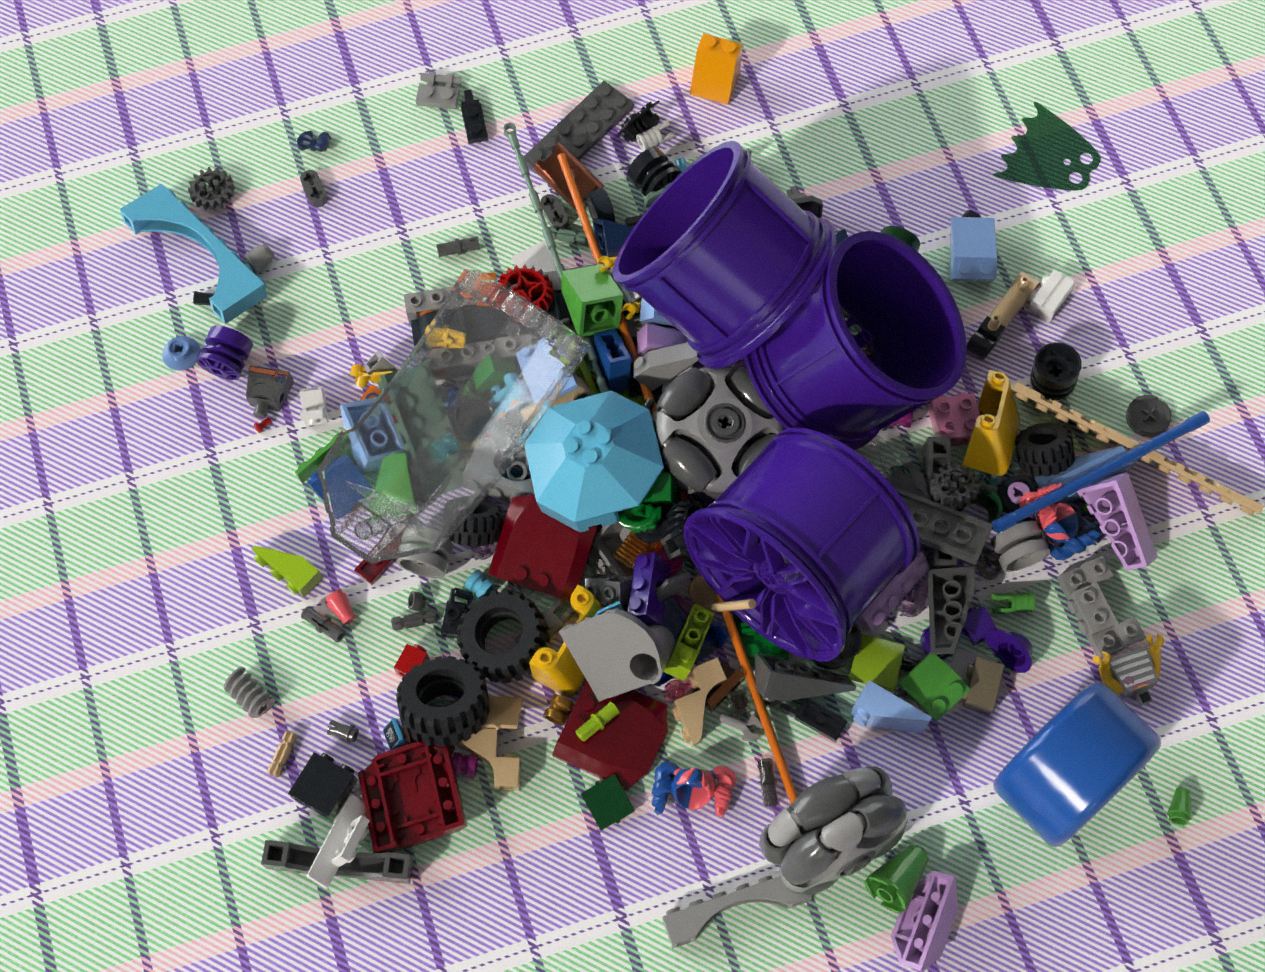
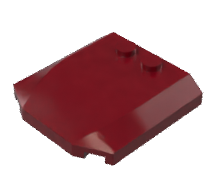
(540, 550)
(625, 744)
(411, 797)

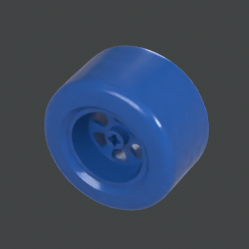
(1076, 764)

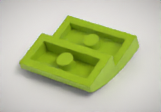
(878, 662)

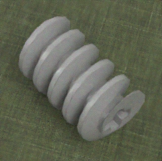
(247, 693)

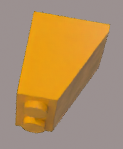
(716, 68)

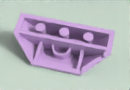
(926, 923)

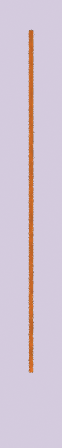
(727, 615)

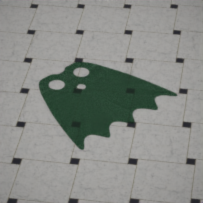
(1042, 154)

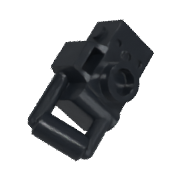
(454, 612)

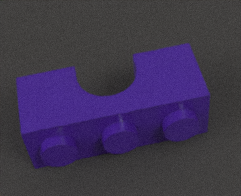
(649, 573)
(975, 628)

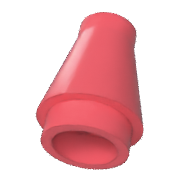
(340, 605)

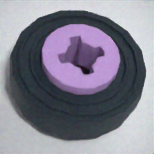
(1013, 484)

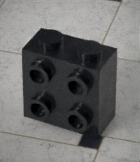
(323, 785)

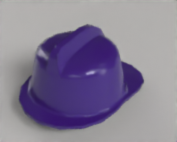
(1012, 649)

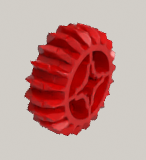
(532, 284)

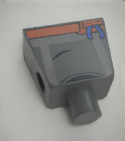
(267, 389)

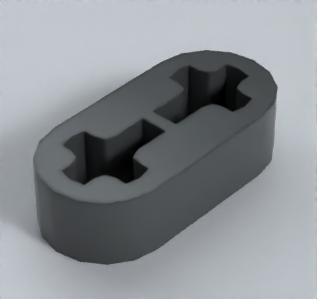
(317, 187)
(557, 211)

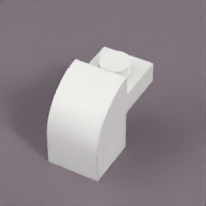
(313, 406)

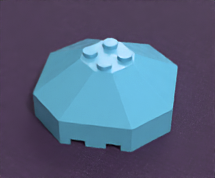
(593, 459)

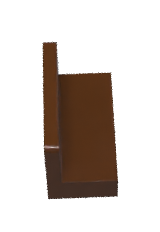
(719, 693)

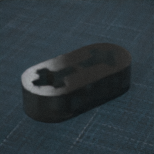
(989, 559)

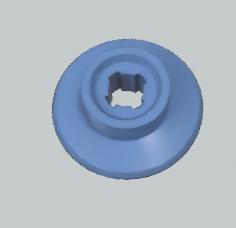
(183, 360)

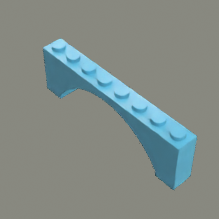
(162, 212)

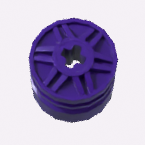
(224, 352)

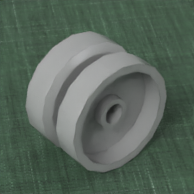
(1020, 546)
(428, 564)

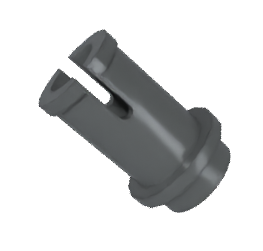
(343, 731)

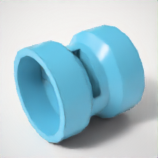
(478, 583)

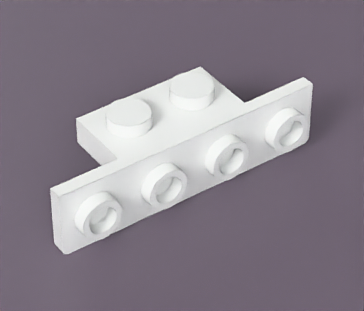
(340, 842)

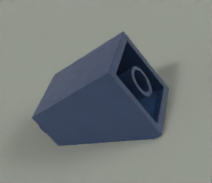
(610, 236)

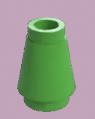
(1180, 807)

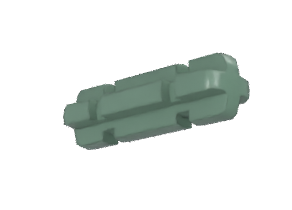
(569, 235)

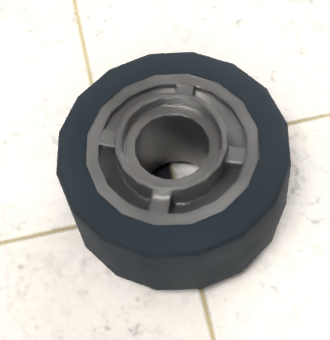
(600, 205)

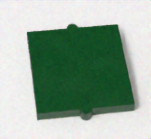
(607, 802)

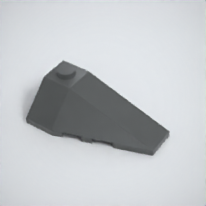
(949, 603)
(787, 682)

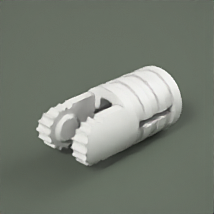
(653, 136)

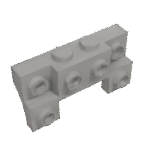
(1093, 610)

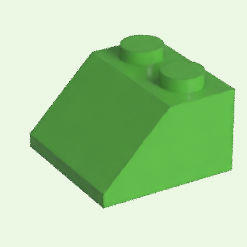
(934, 686)

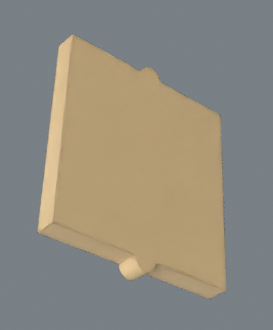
(504, 712)

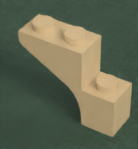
(691, 707)
(505, 768)

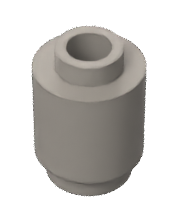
(258, 257)

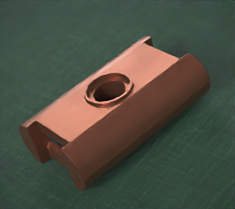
(552, 173)

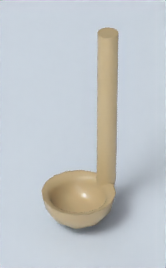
(703, 596)

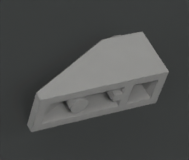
(663, 364)

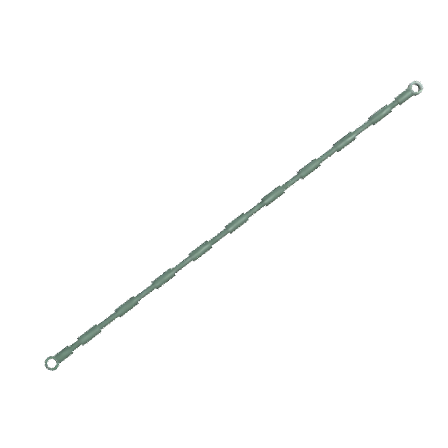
(549, 237)

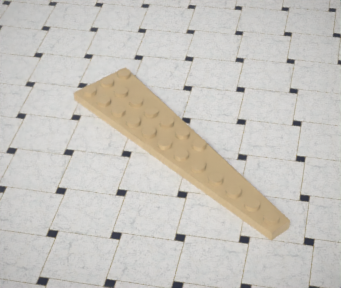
(1106, 434)

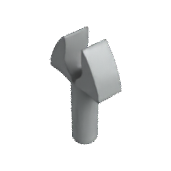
(742, 725)

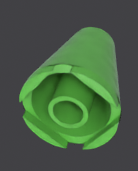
(898, 878)

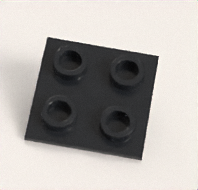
(639, 122)

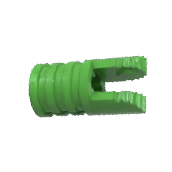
(1017, 602)

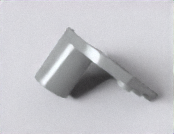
(618, 651)

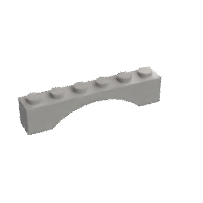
(686, 924)

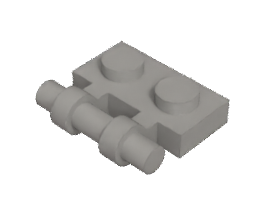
(438, 96)

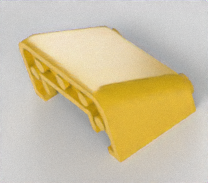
(995, 429)
(559, 668)

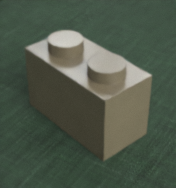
(984, 685)

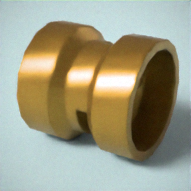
(558, 709)

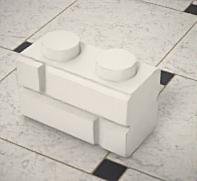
(1051, 295)

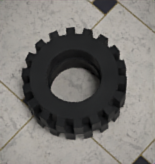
(1045, 449)
(481, 527)

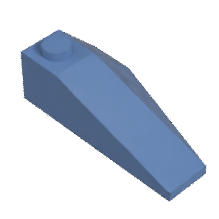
(1081, 466)

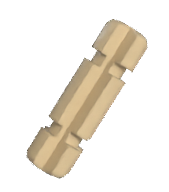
(282, 754)

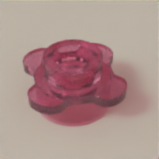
(674, 690)

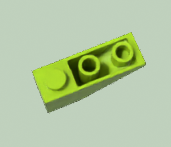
(293, 569)
(689, 642)

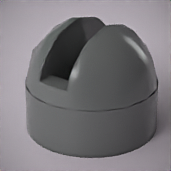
(416, 601)

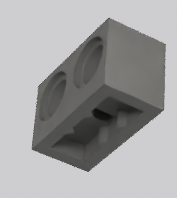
(610, 587)

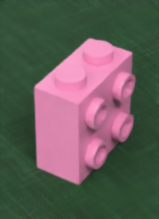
(954, 417)

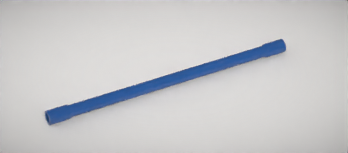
(1012, 518)

